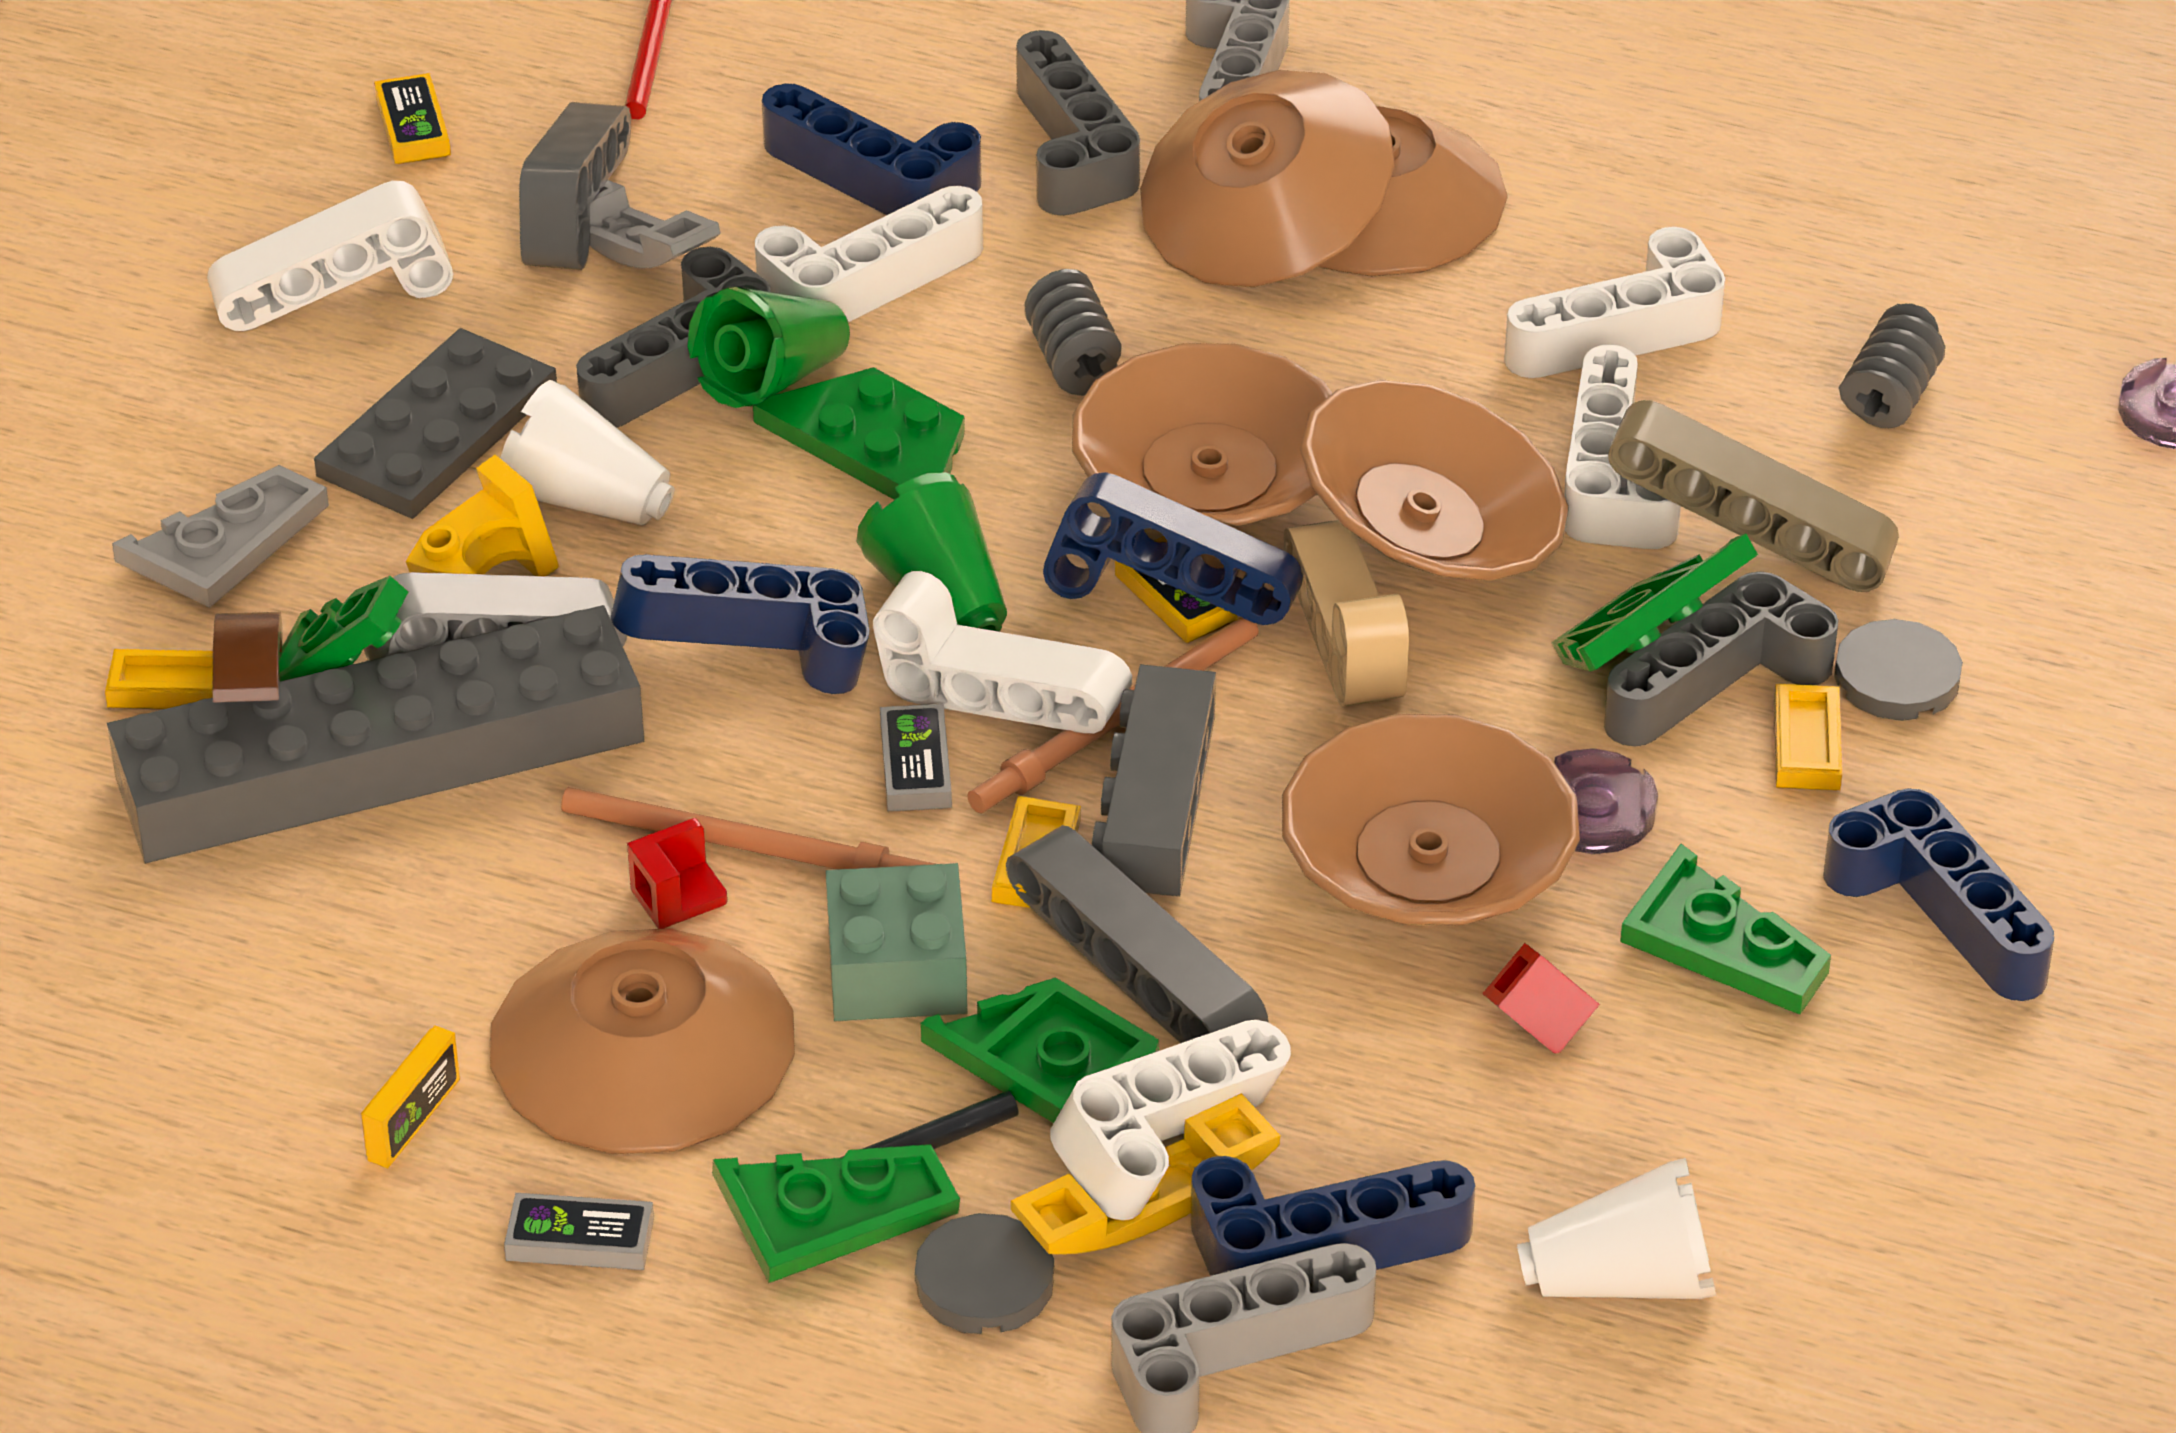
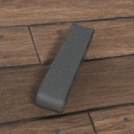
(1130, 937)

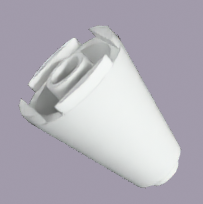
(585, 461)
(1623, 1243)

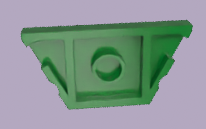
(867, 427)
(1633, 616)
(1038, 1042)

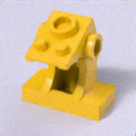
(488, 529)

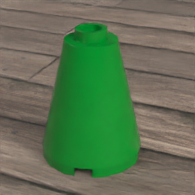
(762, 342)
(938, 533)

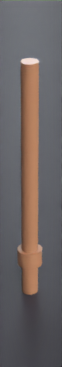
(1029, 768)
(733, 833)

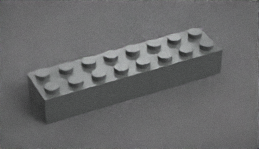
(376, 733)

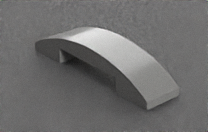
(640, 238)

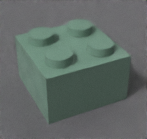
(896, 942)

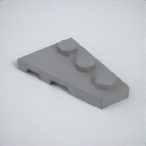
(226, 542)

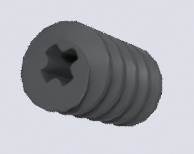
(1072, 329)
(1894, 366)

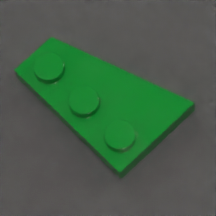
(342, 630)
(1718, 934)
(826, 1208)

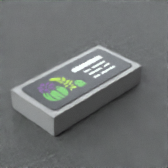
(915, 757)
(579, 1231)

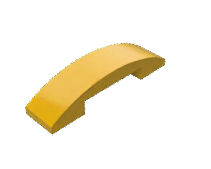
(1071, 1223)

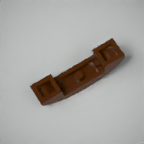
(247, 656)

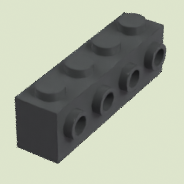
(1157, 777)

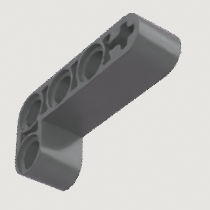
(1092, 143)
(563, 180)
(653, 359)
(1698, 657)

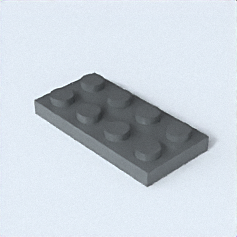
(433, 423)

